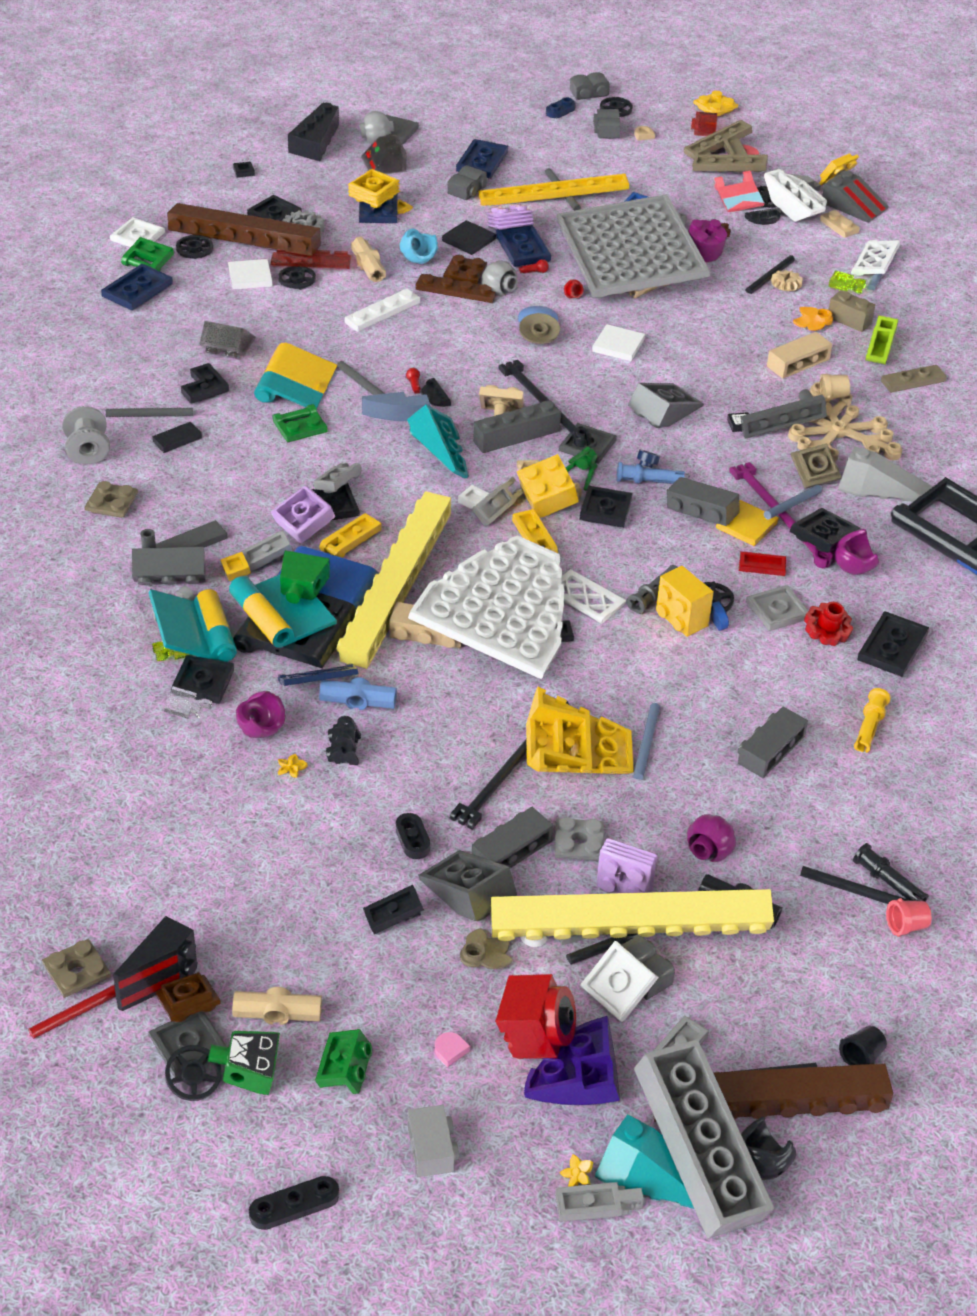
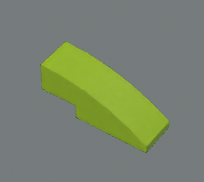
(882, 339)

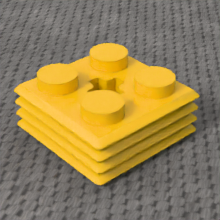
(373, 188)

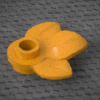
(814, 318)

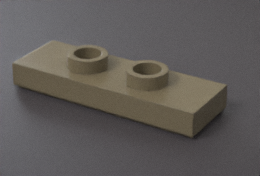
(913, 378)

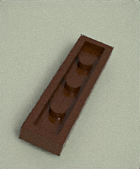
(455, 288)

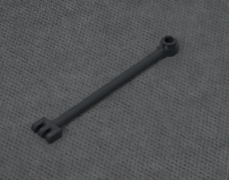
(516, 369)
(471, 811)

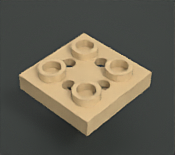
(501, 399)

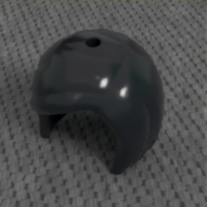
(766, 1153)

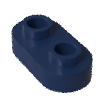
(560, 108)
(648, 458)

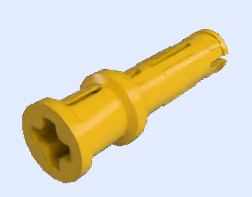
(874, 712)

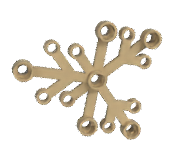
(841, 428)

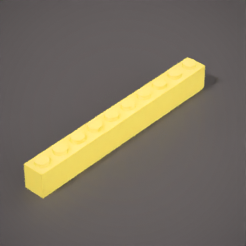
(394, 580)
(631, 914)

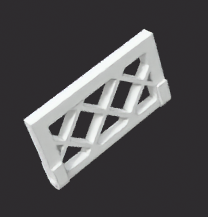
(872, 247)
(588, 609)

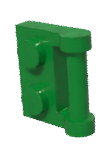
(147, 250)
(300, 428)

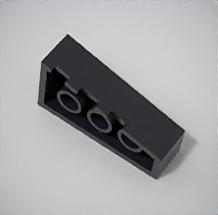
(315, 132)

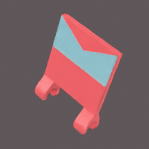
(740, 195)

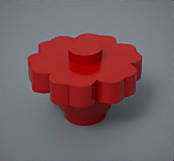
(828, 623)

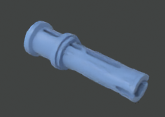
(639, 473)

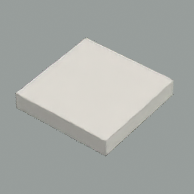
(136, 228)
(250, 274)
(618, 342)
(619, 981)

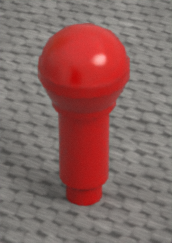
(541, 266)
(413, 376)

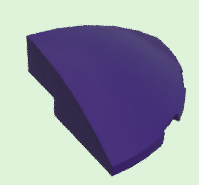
(582, 1071)

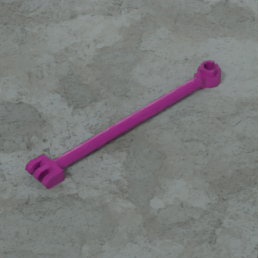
(746, 471)

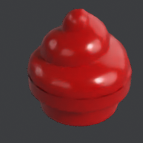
(573, 289)

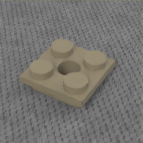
(809, 473)
(120, 497)
(79, 955)

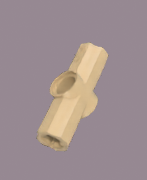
(368, 259)
(277, 1006)

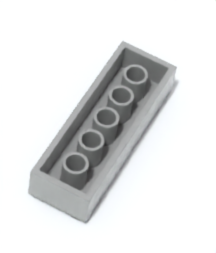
(703, 1138)

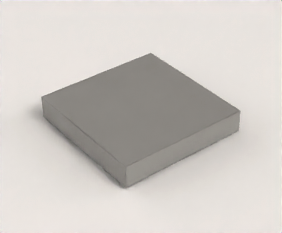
(777, 607)

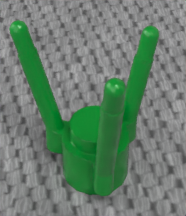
(584, 460)

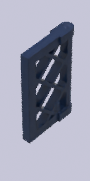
(317, 675)

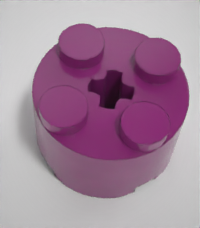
(708, 238)

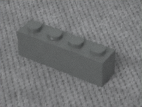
(516, 426)

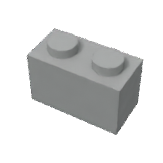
(431, 1140)

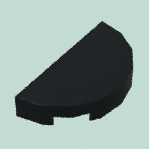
(764, 217)
(435, 393)

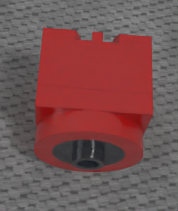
(536, 1016)

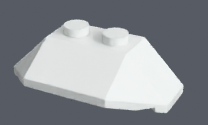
(794, 195)

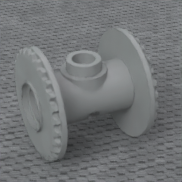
(86, 435)

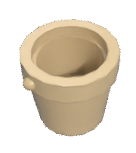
(834, 386)

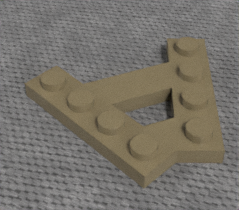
(737, 158)

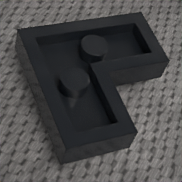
(206, 384)

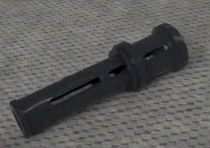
(881, 868)

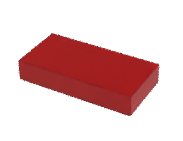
(762, 563)

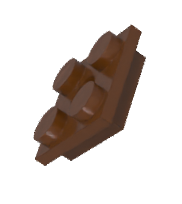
(465, 269)
(187, 997)

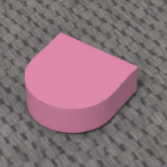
(450, 1047)

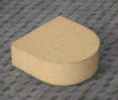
(644, 133)

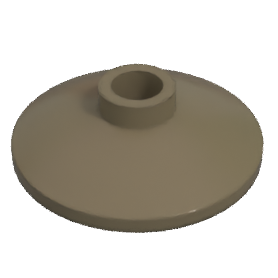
(539, 328)

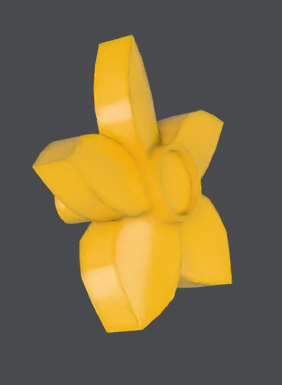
(292, 765)
(578, 1171)

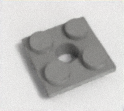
(587, 830)

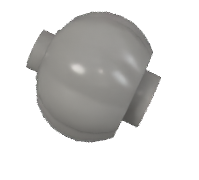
(375, 125)
(500, 276)

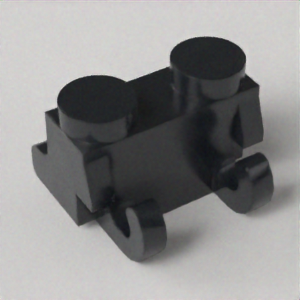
(343, 741)

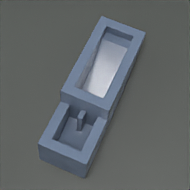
(392, 405)

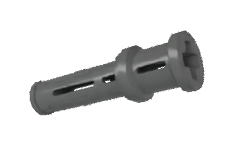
(642, 597)

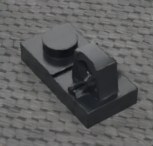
(393, 909)

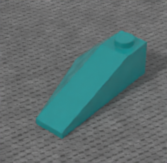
(439, 436)
(641, 1159)

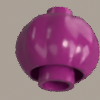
(708, 834)

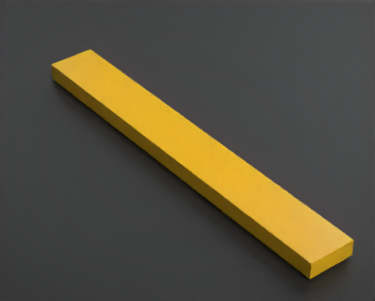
(553, 189)

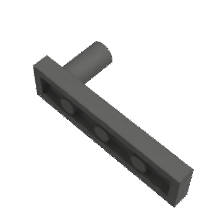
(784, 416)
(197, 537)

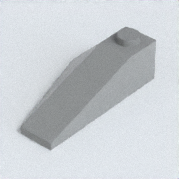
(876, 476)

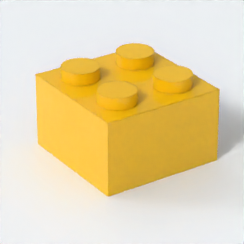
(548, 486)
(684, 601)

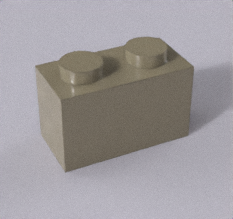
(851, 310)

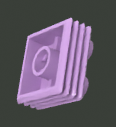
(506, 218)
(303, 514)
(625, 868)

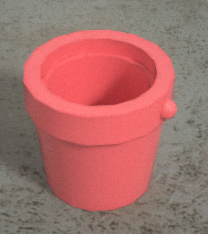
(907, 916)

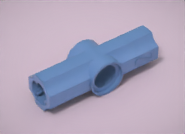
(358, 693)

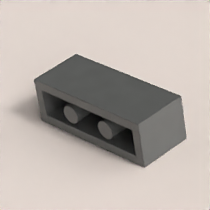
(703, 501)
(168, 565)
(772, 741)
(515, 839)

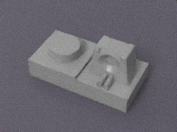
(267, 550)

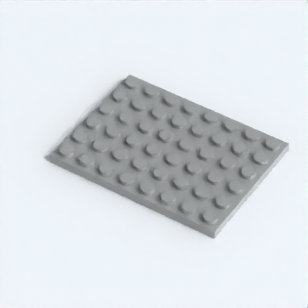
(631, 246)

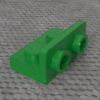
(344, 1060)

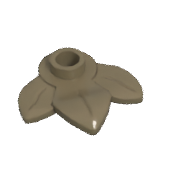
(484, 951)

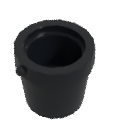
(862, 1046)

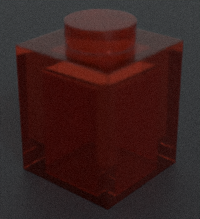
(704, 123)

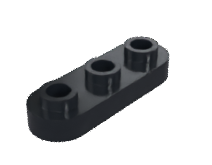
(283, 1210)

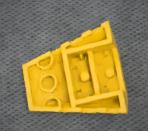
(573, 740)

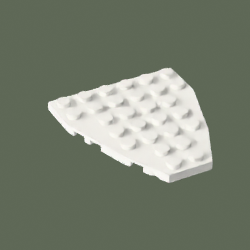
(501, 604)

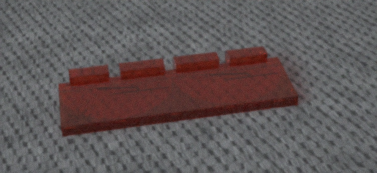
(319, 259)

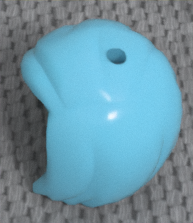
(423, 246)

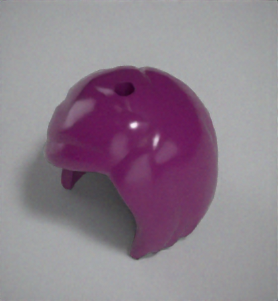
(855, 554)
(266, 715)

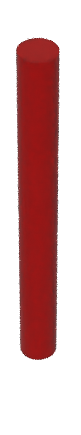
(72, 1012)

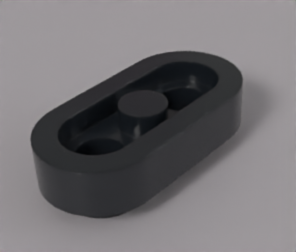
(414, 837)

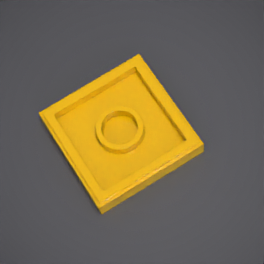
(749, 524)

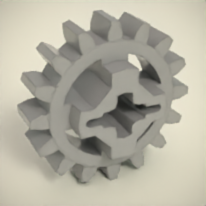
(306, 218)

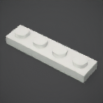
(381, 310)

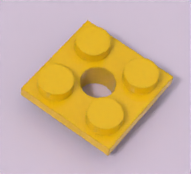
(716, 103)
(837, 166)

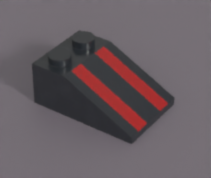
(160, 959)

